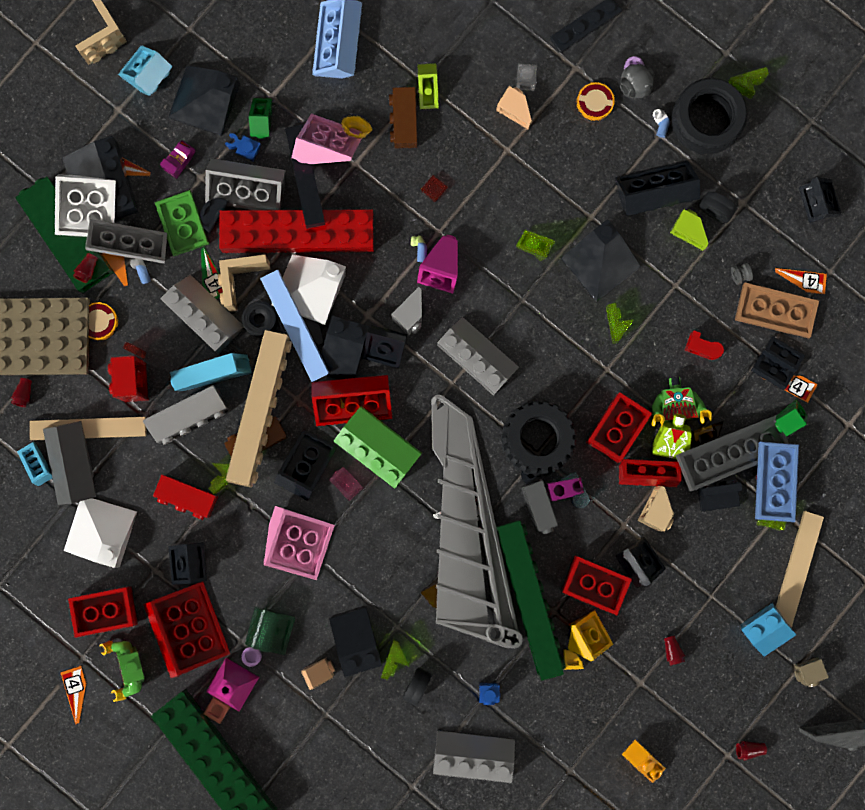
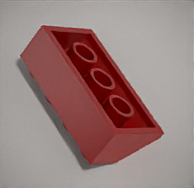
(368, 392)

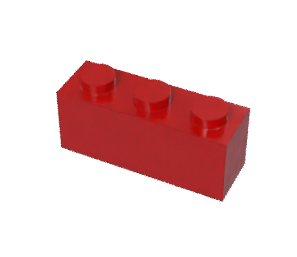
(649, 473)
(185, 497)

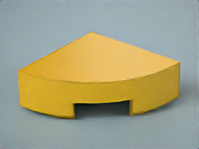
(572, 660)

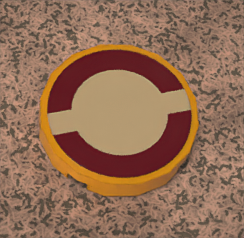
(595, 101)
(102, 321)

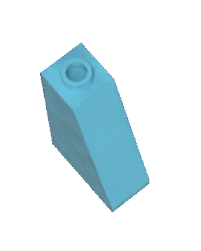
(210, 372)

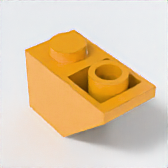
(643, 761)

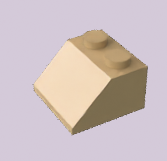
(657, 510)

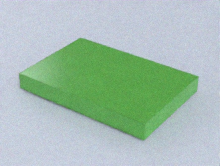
(182, 223)

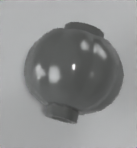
(637, 81)

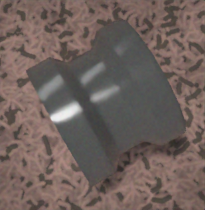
(741, 273)

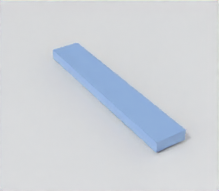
(295, 325)

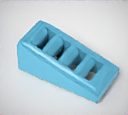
(43, 473)

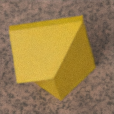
(589, 636)

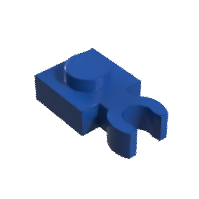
(246, 147)

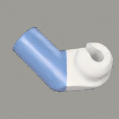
(663, 122)

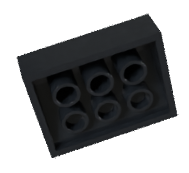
(104, 161)

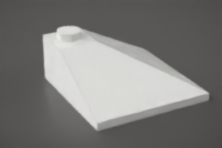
(80, 200)
(314, 285)
(100, 532)

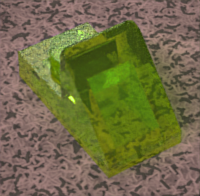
(745, 81)
(535, 244)
(617, 328)
(218, 482)
(395, 655)

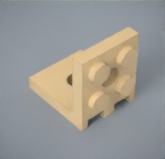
(102, 42)
(236, 266)

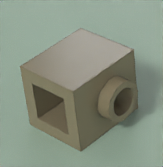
(810, 672)

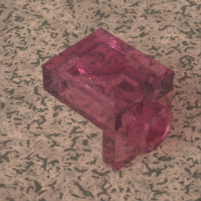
(346, 483)

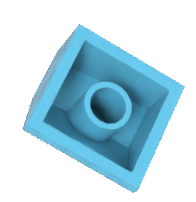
(145, 70)

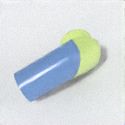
(422, 248)

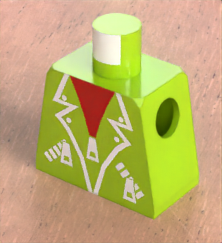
(672, 438)

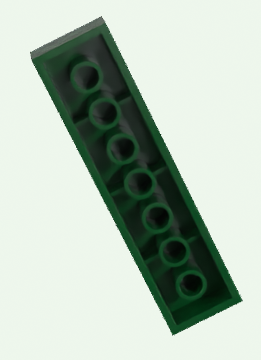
(530, 601)
(210, 755)

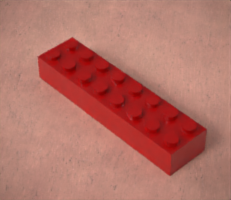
(286, 231)

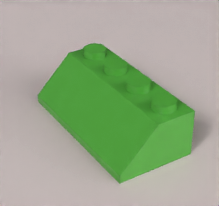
(377, 447)

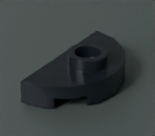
(211, 212)

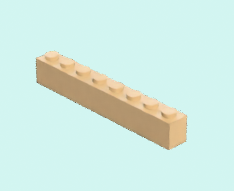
(258, 409)

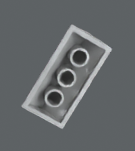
(126, 241)

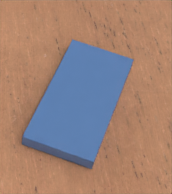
(777, 481)

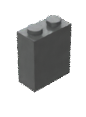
(539, 507)

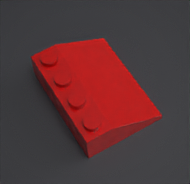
(186, 629)

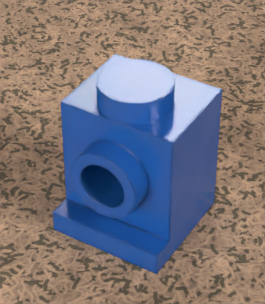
(489, 693)

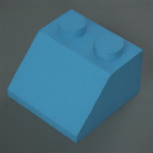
(767, 630)

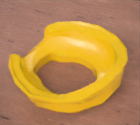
(358, 123)

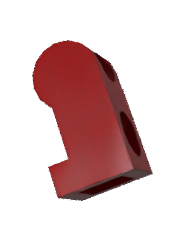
(702, 347)

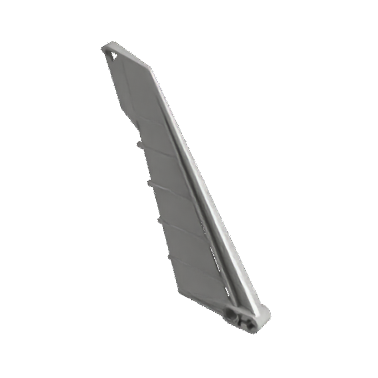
(460, 573)

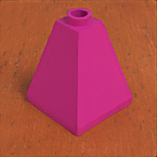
(441, 265)
(232, 684)

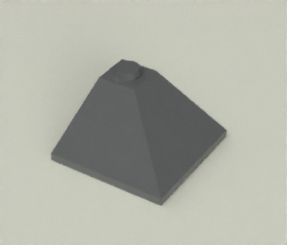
(843, 734)

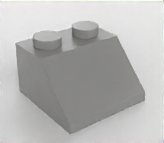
(409, 313)

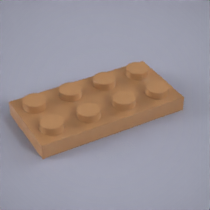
(776, 310)

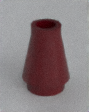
(85, 269)
(21, 395)
(673, 651)
(748, 750)

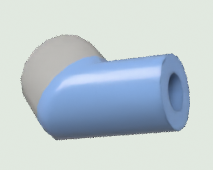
(139, 265)

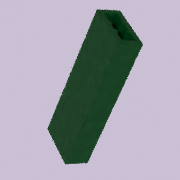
(69, 250)

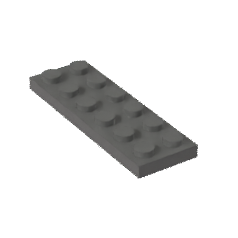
(727, 453)

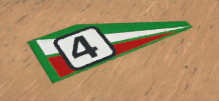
(210, 275)

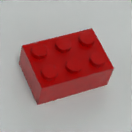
(128, 379)
(618, 427)
(596, 585)
(102, 611)

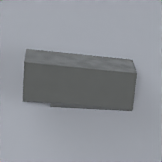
(69, 463)

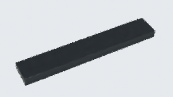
(306, 184)

